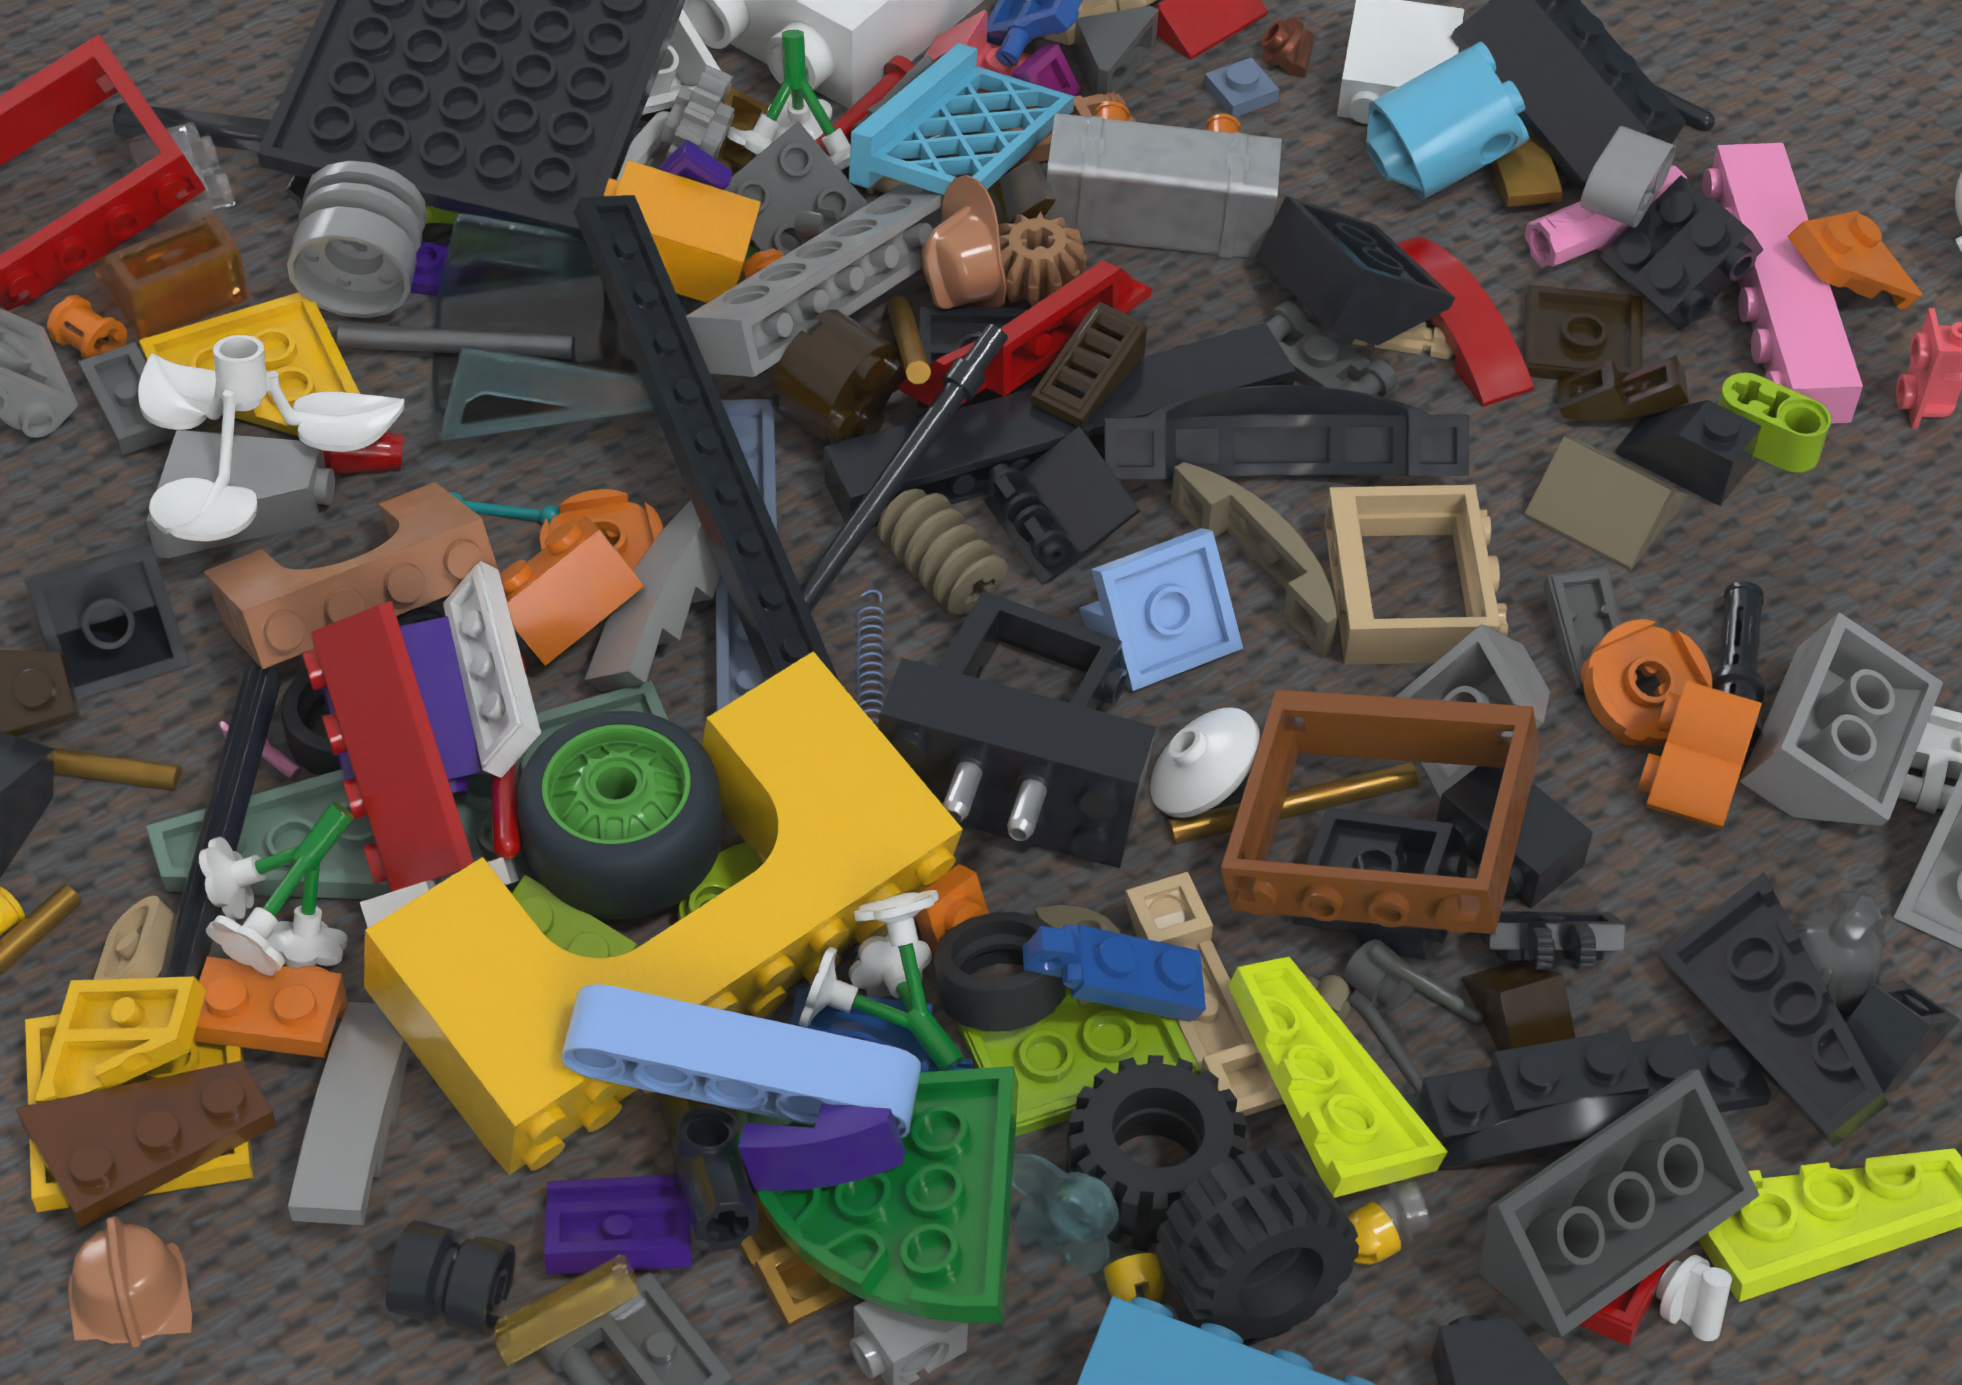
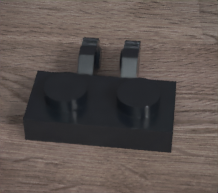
(1538, 935)

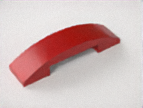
(1473, 328)

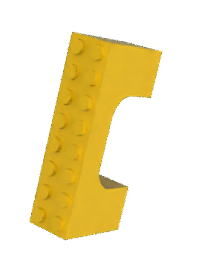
(833, 829)

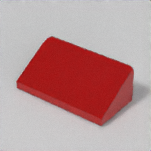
(1202, 24)

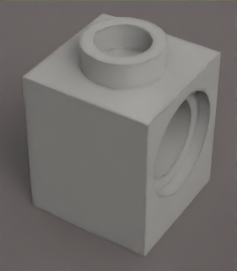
(902, 1344)

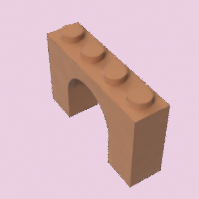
(428, 555)

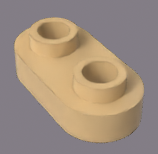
(138, 942)

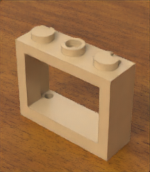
(1405, 512)

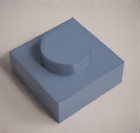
(1241, 87)

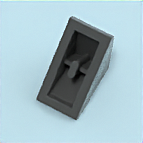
(1114, 46)

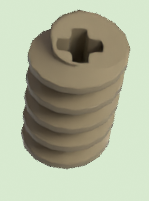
(941, 550)

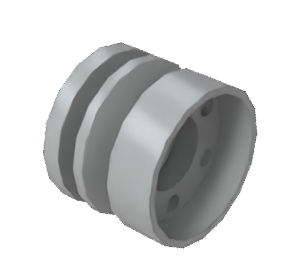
(357, 239)

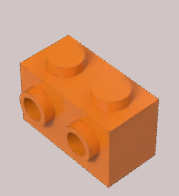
(566, 588)

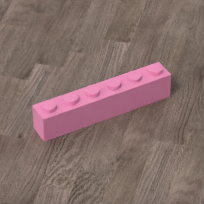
(1789, 307)

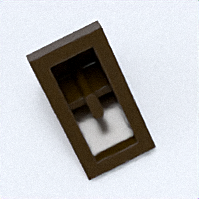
(1521, 1004)

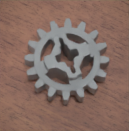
(700, 114)

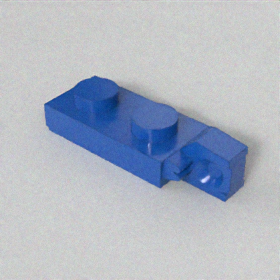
(1120, 970)

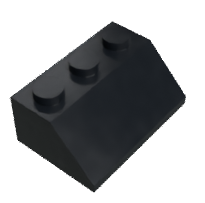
(1349, 274)

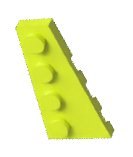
(1336, 1094)
(1835, 1218)

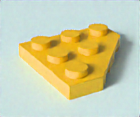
(294, 346)

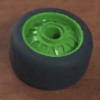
(620, 814)

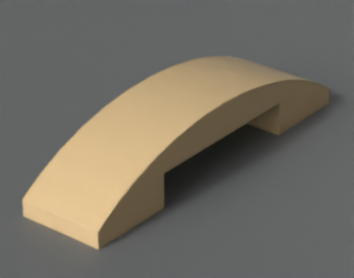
(1219, 1038)

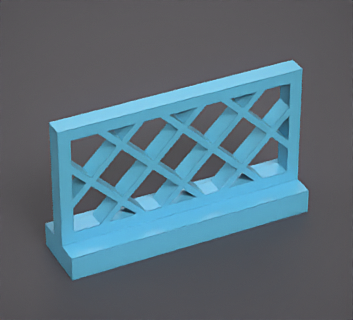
(928, 109)

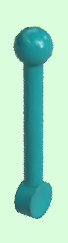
(547, 512)

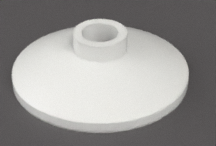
(1205, 762)

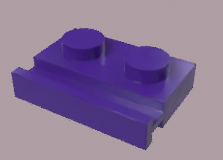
(614, 1217)

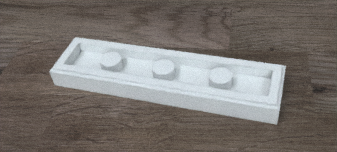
(491, 670)

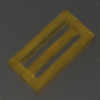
(565, 1309)

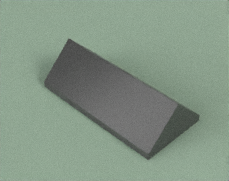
(1616, 1207)

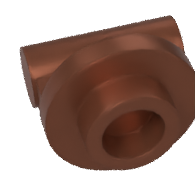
(1288, 46)

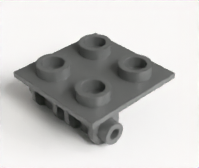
(792, 179)

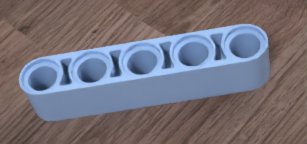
(733, 1058)

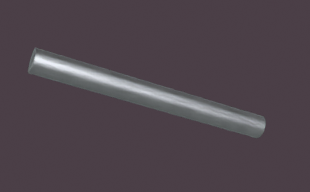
(454, 340)

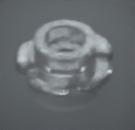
(1405, 1208)

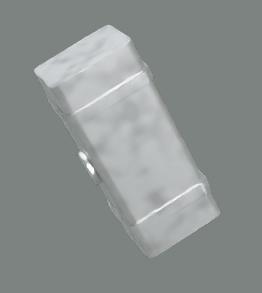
(1164, 182)

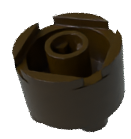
(837, 379)

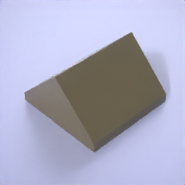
(1603, 502)

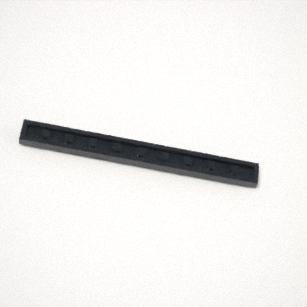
(699, 434)

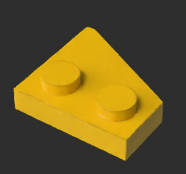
(118, 1032)

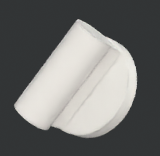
(1695, 1296)

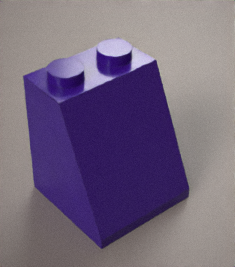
(444, 698)

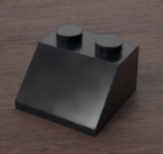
(108, 619)

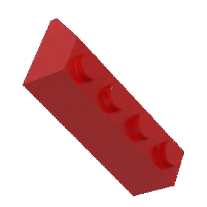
(389, 748)

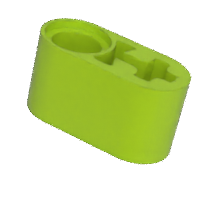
(1790, 422)

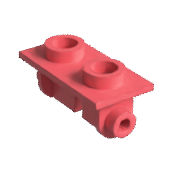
(1933, 373)

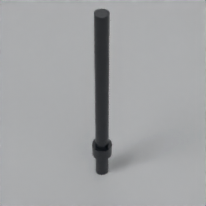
(961, 383)

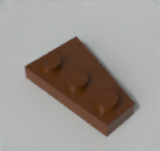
(143, 1134)

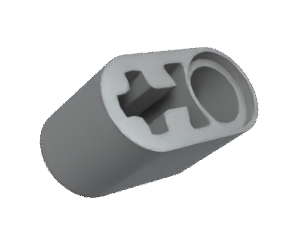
(1628, 176)

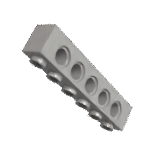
(836, 270)

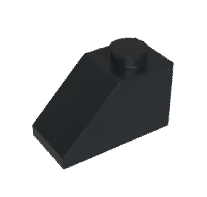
(1694, 447)
(1898, 1030)

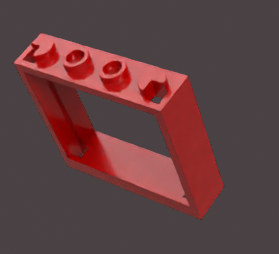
(114, 214)

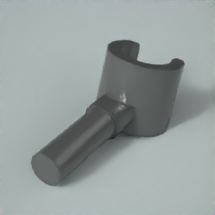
(810, 224)

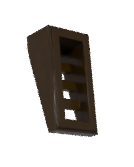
(1107, 334)

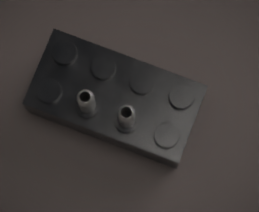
(1020, 760)

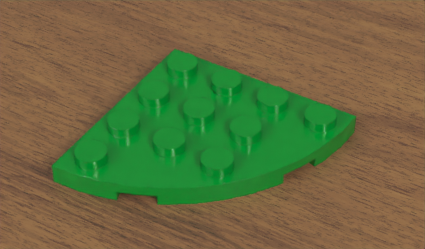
(928, 1230)

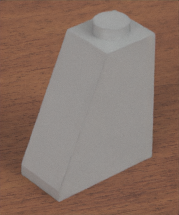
(283, 473)

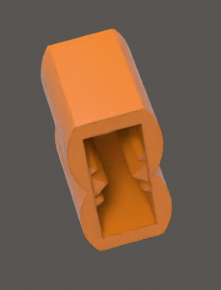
(1701, 754)

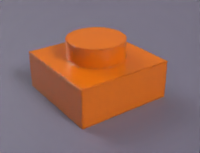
(958, 900)

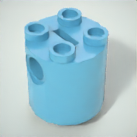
(1445, 123)

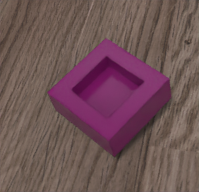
(1048, 69)

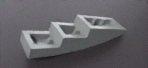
(674, 574)
(350, 1119)

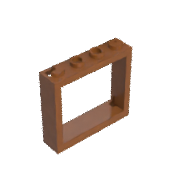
(1389, 731)

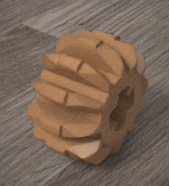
(1039, 256)

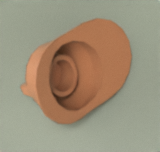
(964, 250)
(128, 1286)

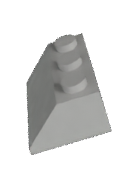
(1842, 728)

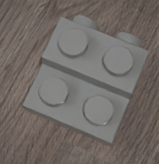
(32, 382)

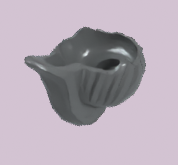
(1845, 946)

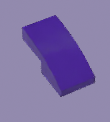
(839, 1149)

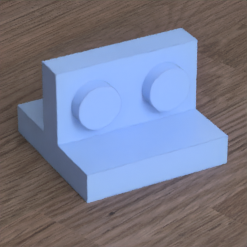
(1165, 608)

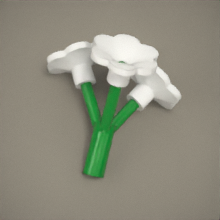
(798, 106)
(262, 939)
(887, 968)

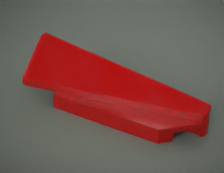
(1041, 331)

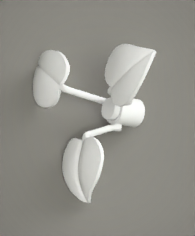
(185, 396)

